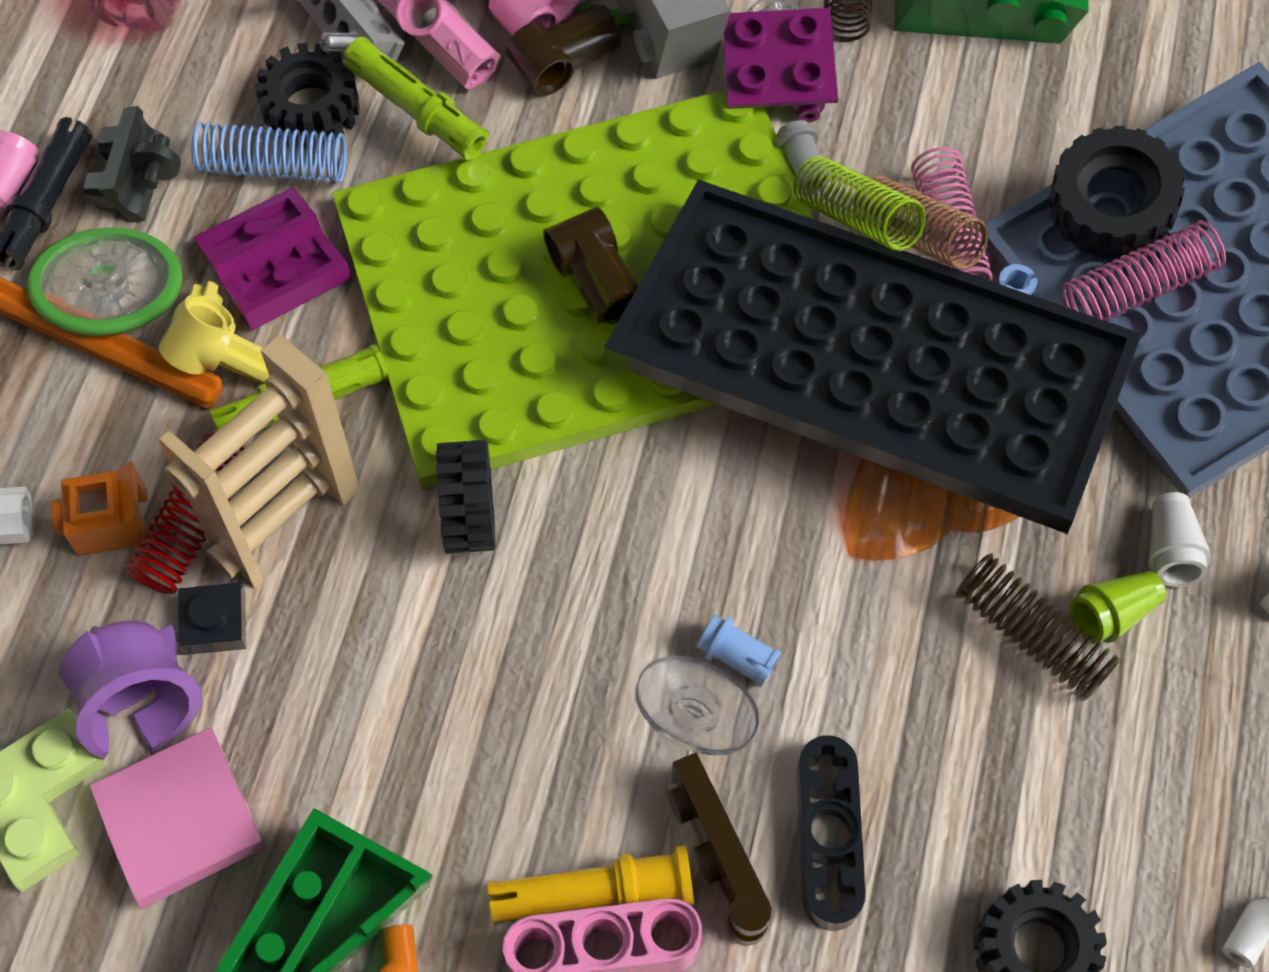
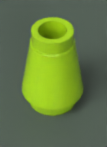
(1116, 605)

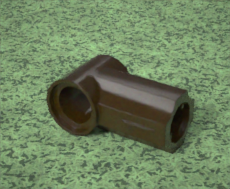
(552, 54)
(589, 254)

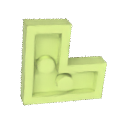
(32, 776)

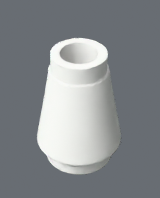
(1177, 542)

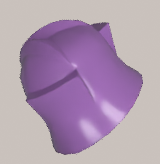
(119, 668)

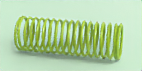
(846, 219)

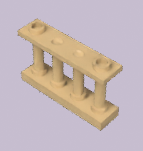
(317, 452)

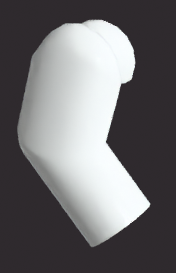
(1249, 934)

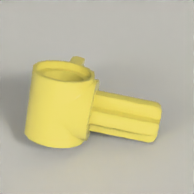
(205, 338)

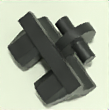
(135, 164)

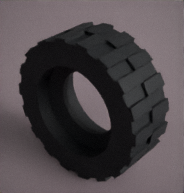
(1124, 151)

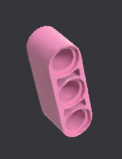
(629, 922)

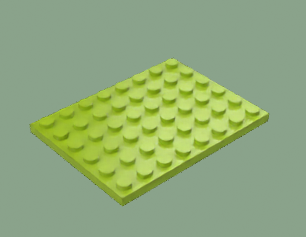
(477, 315)

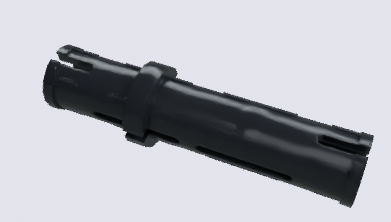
(32, 209)

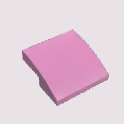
(176, 817)

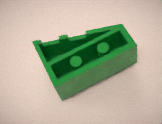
(997, 19)
(324, 902)

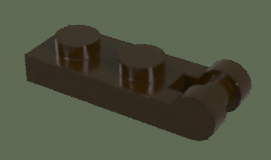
(720, 851)

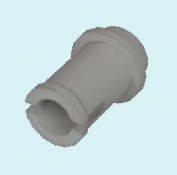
(799, 145)

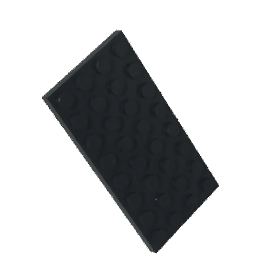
(878, 353)

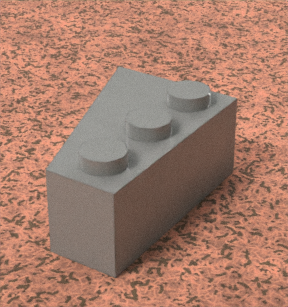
(676, 32)

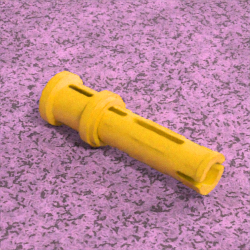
(621, 883)

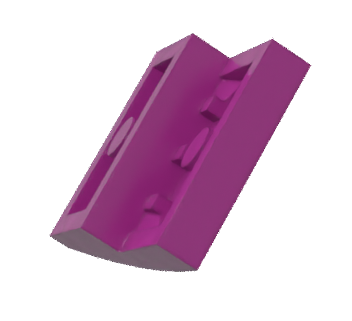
(272, 258)

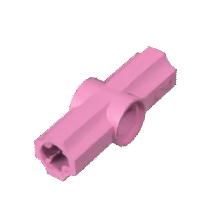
(447, 39)

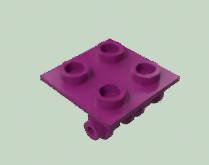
(781, 60)

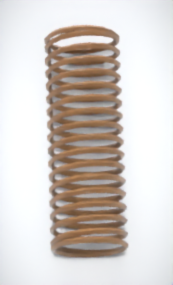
(952, 234)

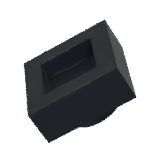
(211, 618)

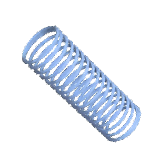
(330, 166)

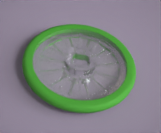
(104, 281)

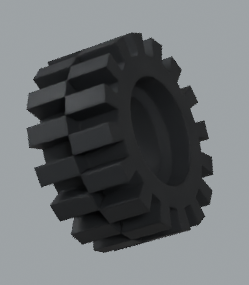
(301, 72)
(465, 496)
(1045, 906)

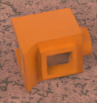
(101, 511)

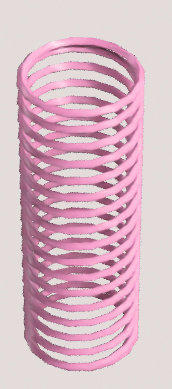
(934, 177)
(1199, 251)

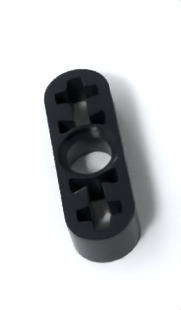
(814, 880)

